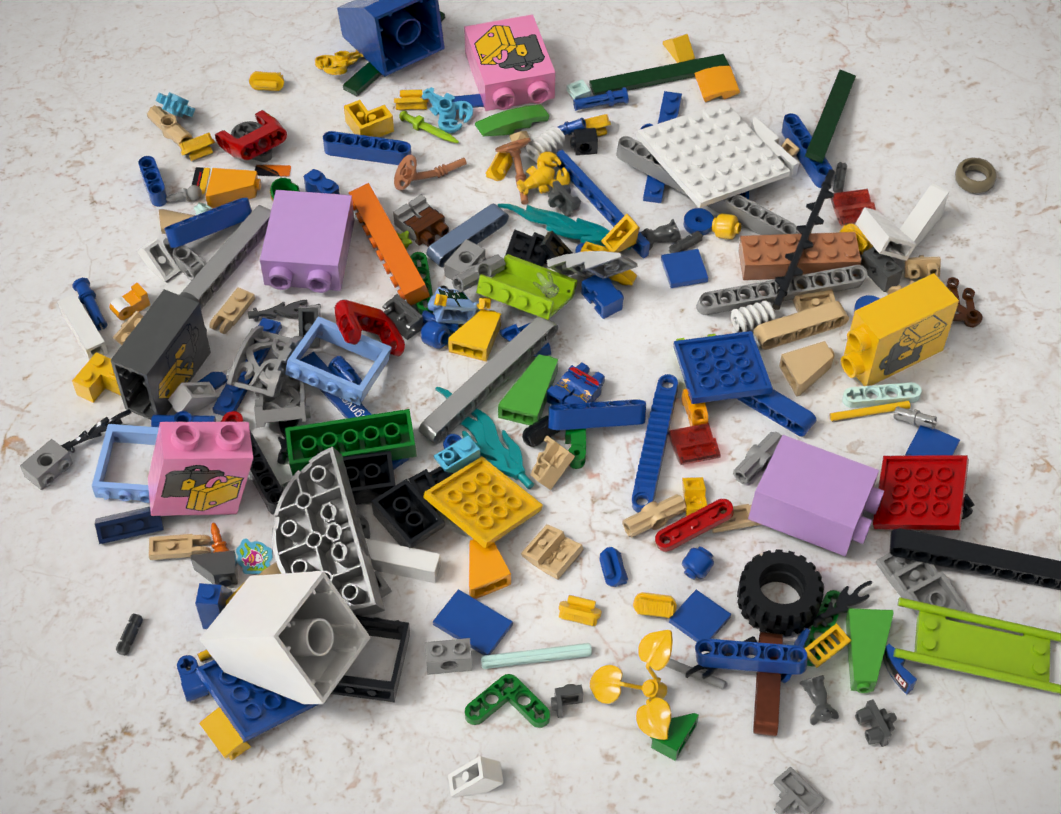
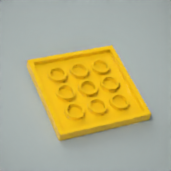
(483, 501)

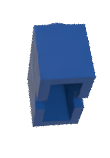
(603, 295)

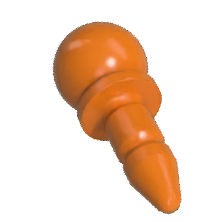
(219, 546)

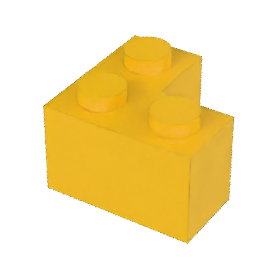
(368, 123)
(95, 378)

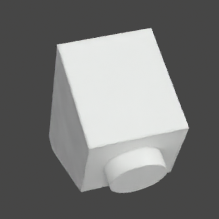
(158, 259)
(193, 396)
(475, 777)

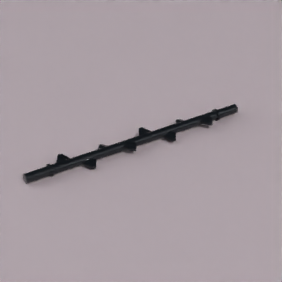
(804, 243)

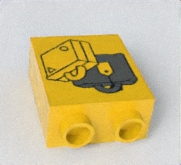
(899, 330)

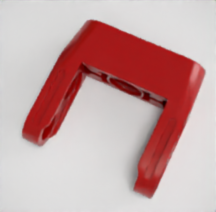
(248, 146)
(356, 317)

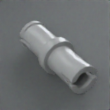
(915, 417)

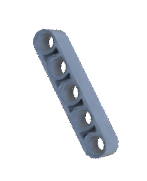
(474, 230)

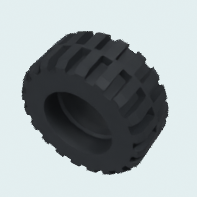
(787, 569)

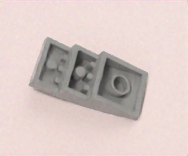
(591, 262)
(920, 582)

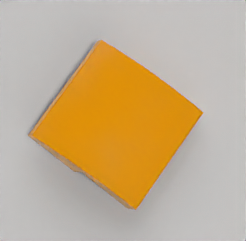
(717, 82)

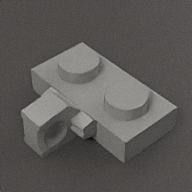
(796, 793)

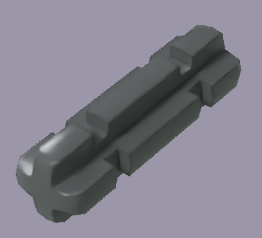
(839, 177)
(686, 242)
(129, 634)

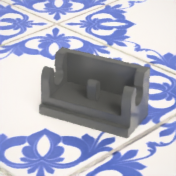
(404, 316)

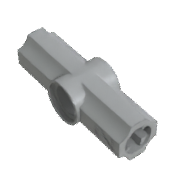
(471, 276)
(757, 458)

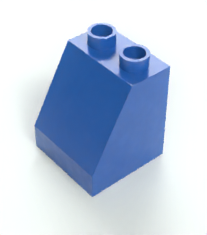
(392, 31)

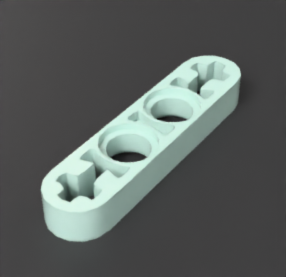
(881, 393)

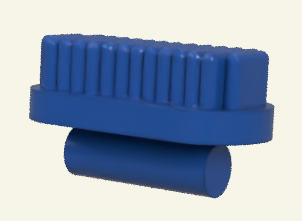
(613, 567)

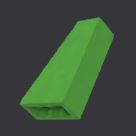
(528, 395)
(868, 637)

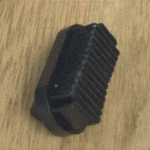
(536, 433)

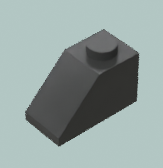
(306, 317)
(217, 567)

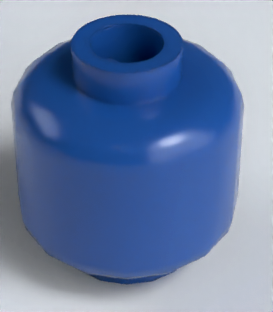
(435, 334)
(697, 563)

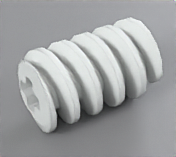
(548, 141)
(751, 315)

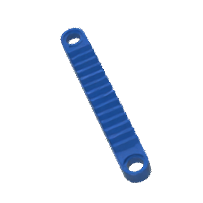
(655, 441)

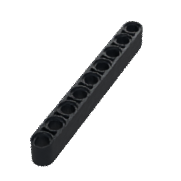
(975, 558)

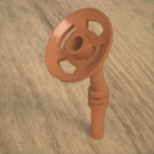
(514, 150)
(409, 172)

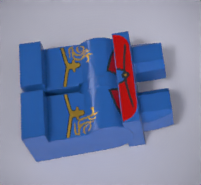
(576, 386)

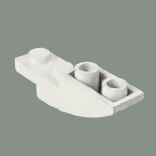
(772, 141)

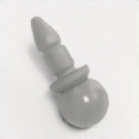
(193, 193)

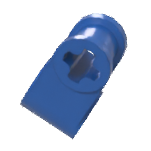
(190, 681)

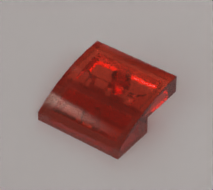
(850, 205)
(694, 444)

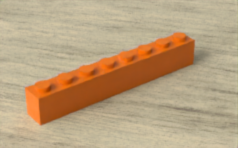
(389, 245)

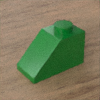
(678, 735)

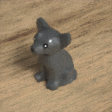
(663, 233)
(818, 694)

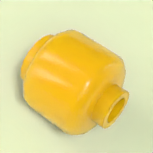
(726, 226)

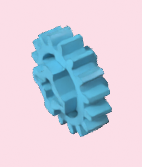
(175, 104)

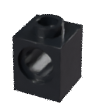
(584, 141)

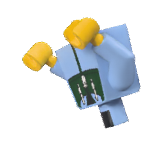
(455, 306)

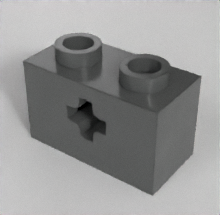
(881, 269)

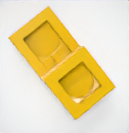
(694, 494)

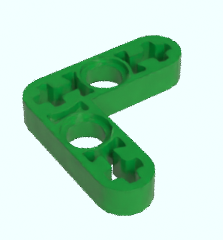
(511, 695)

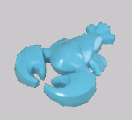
(447, 110)

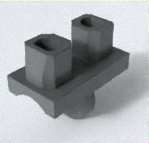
(561, 198)
(880, 722)

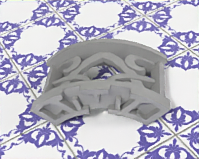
(273, 380)
(268, 412)

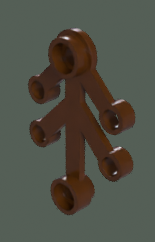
(968, 315)

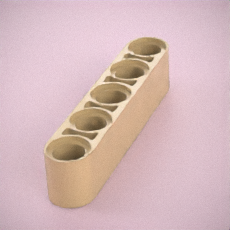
(801, 325)

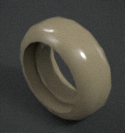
(979, 165)

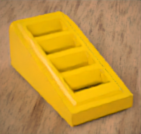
(840, 636)

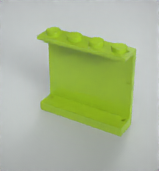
(516, 287)

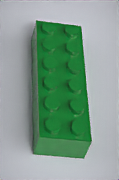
(352, 437)

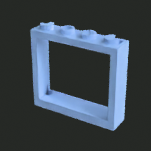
(331, 383)
(121, 491)

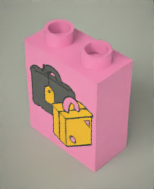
(509, 62)
(199, 468)

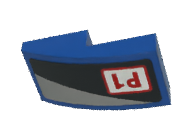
(900, 675)

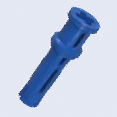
(609, 98)
(88, 298)

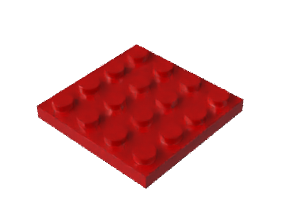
(922, 492)

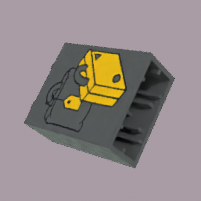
(161, 353)

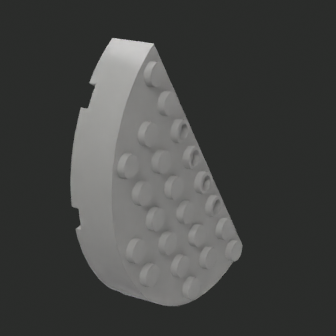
(322, 531)

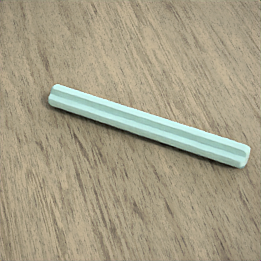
(536, 655)

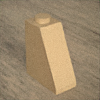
(806, 365)

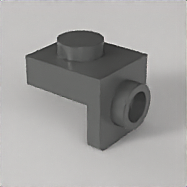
(566, 695)

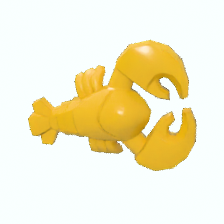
(338, 62)
(544, 174)

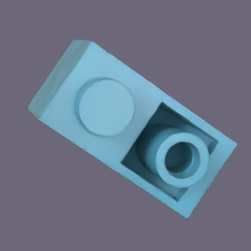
(458, 455)

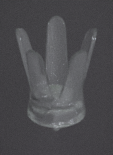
(549, 288)

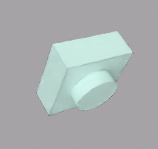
(578, 90)

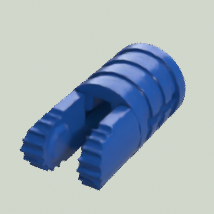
(344, 370)

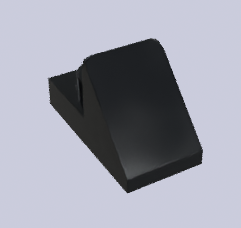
(554, 246)

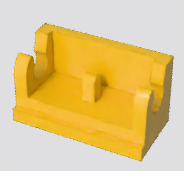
(224, 734)

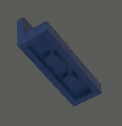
(127, 525)

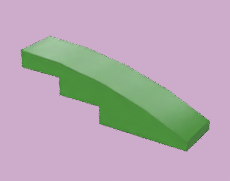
(509, 120)

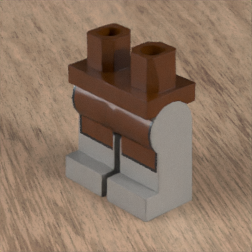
(420, 221)

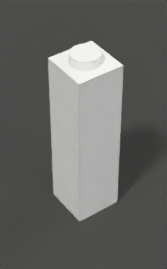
(82, 326)
(404, 561)

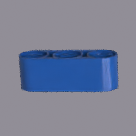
(152, 181)

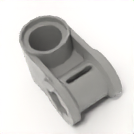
(188, 261)

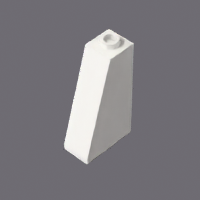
(925, 214)
(884, 235)

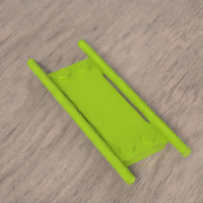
(979, 649)

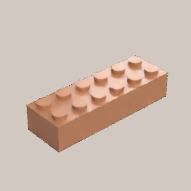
(764, 255)

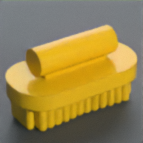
(266, 81)
(410, 100)
(598, 122)
(197, 146)
(499, 166)
(863, 243)
(654, 604)
(579, 610)

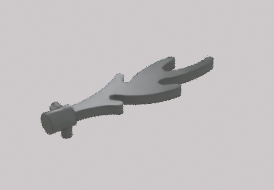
(289, 310)

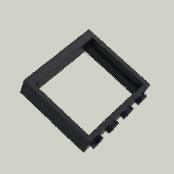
(374, 688)

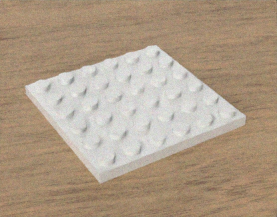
(712, 154)

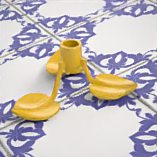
(656, 715)

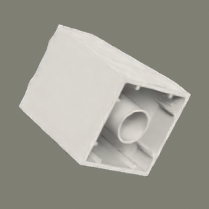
(287, 635)

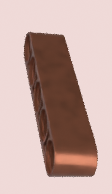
(767, 694)

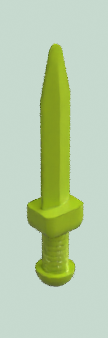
(418, 122)

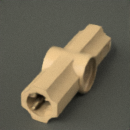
(168, 124)
(654, 515)

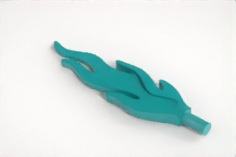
(562, 224)
(506, 460)

